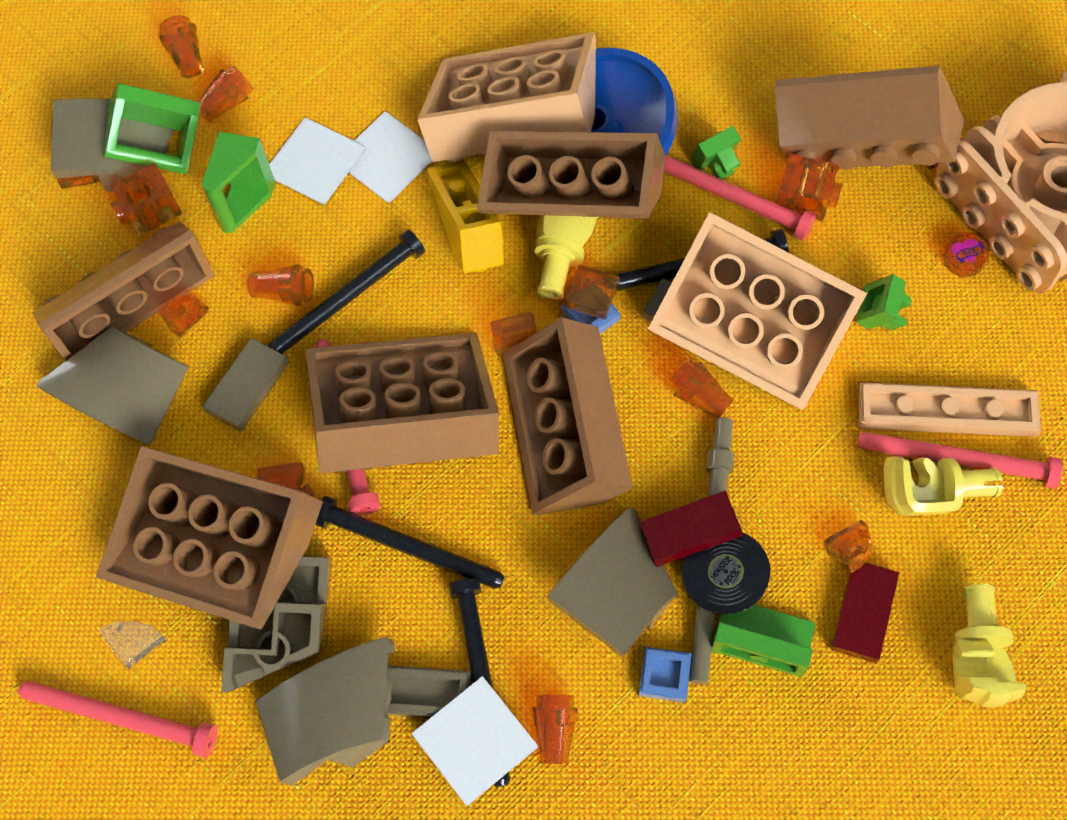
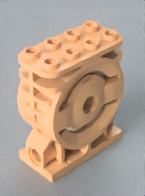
(1029, 215)

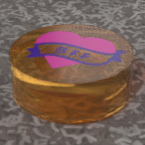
(966, 255)

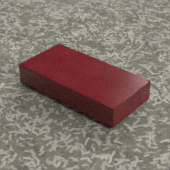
(691, 528)
(865, 612)

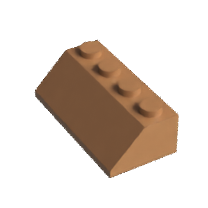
(870, 118)
(572, 174)
(125, 290)
(566, 418)

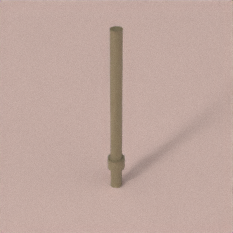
(719, 464)

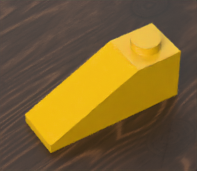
(471, 235)

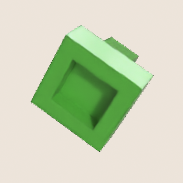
(718, 153)
(883, 304)

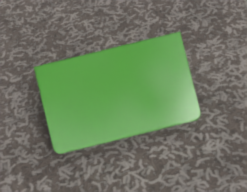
(766, 639)

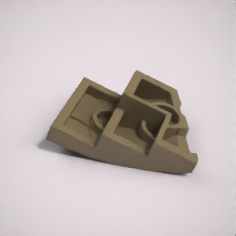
(80, 141)
(119, 383)
(616, 586)
(289, 633)
(329, 711)

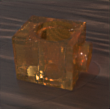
(139, 186)
(809, 186)

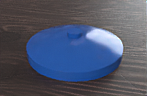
(633, 96)

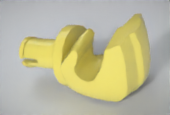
(560, 246)
(939, 485)
(979, 655)

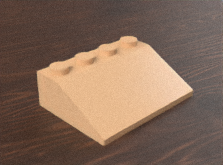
(509, 89)
(756, 311)

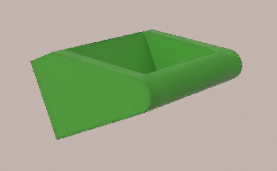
(152, 109)
(243, 165)

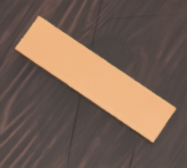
(949, 409)

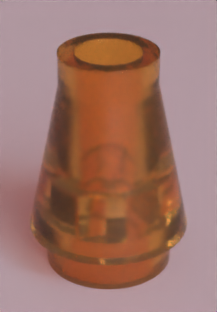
(182, 44)
(224, 93)
(284, 284)
(699, 388)
(554, 726)

